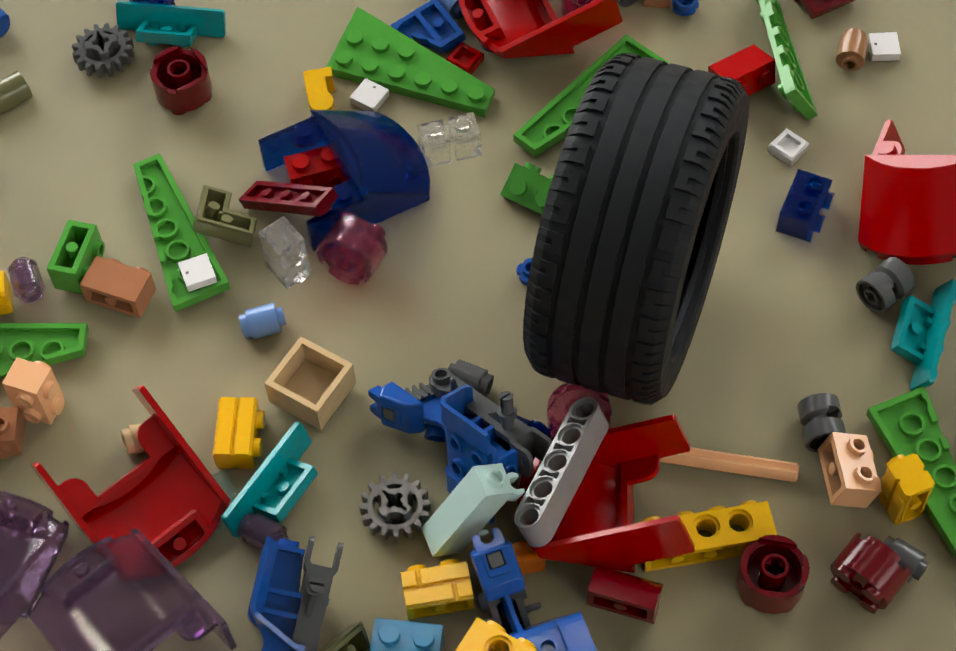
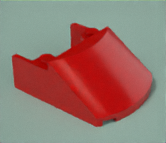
(533, 28)
(908, 203)
(164, 496)
(601, 514)

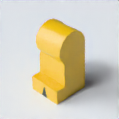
(318, 85)

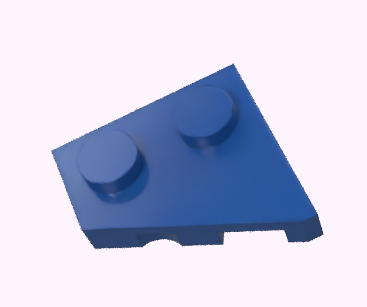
(431, 27)

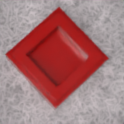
(466, 57)

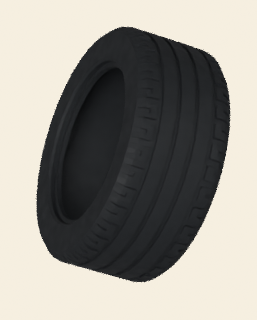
(634, 226)

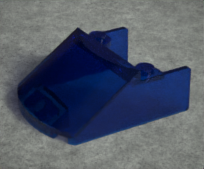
(374, 152)

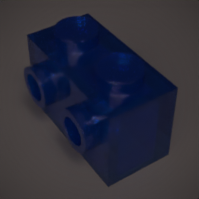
(804, 206)

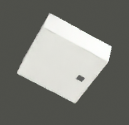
(884, 46)
(369, 96)
(788, 147)
(197, 272)

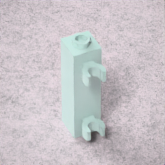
(470, 509)

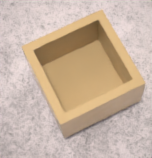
(310, 383)

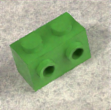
(74, 255)

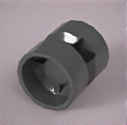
(885, 285)
(820, 417)

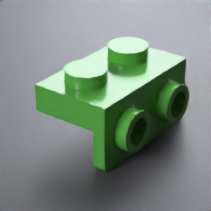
(527, 187)

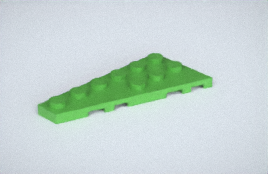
(405, 67)
(41, 342)

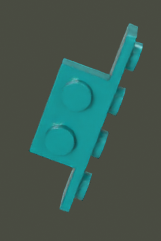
(169, 23)
(922, 332)
(276, 483)

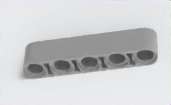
(561, 472)

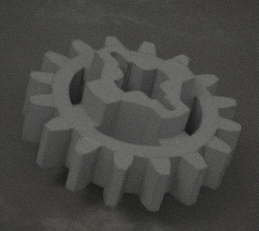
(89, 52)
(397, 520)

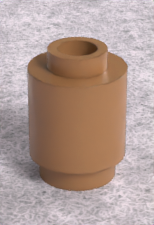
(852, 49)

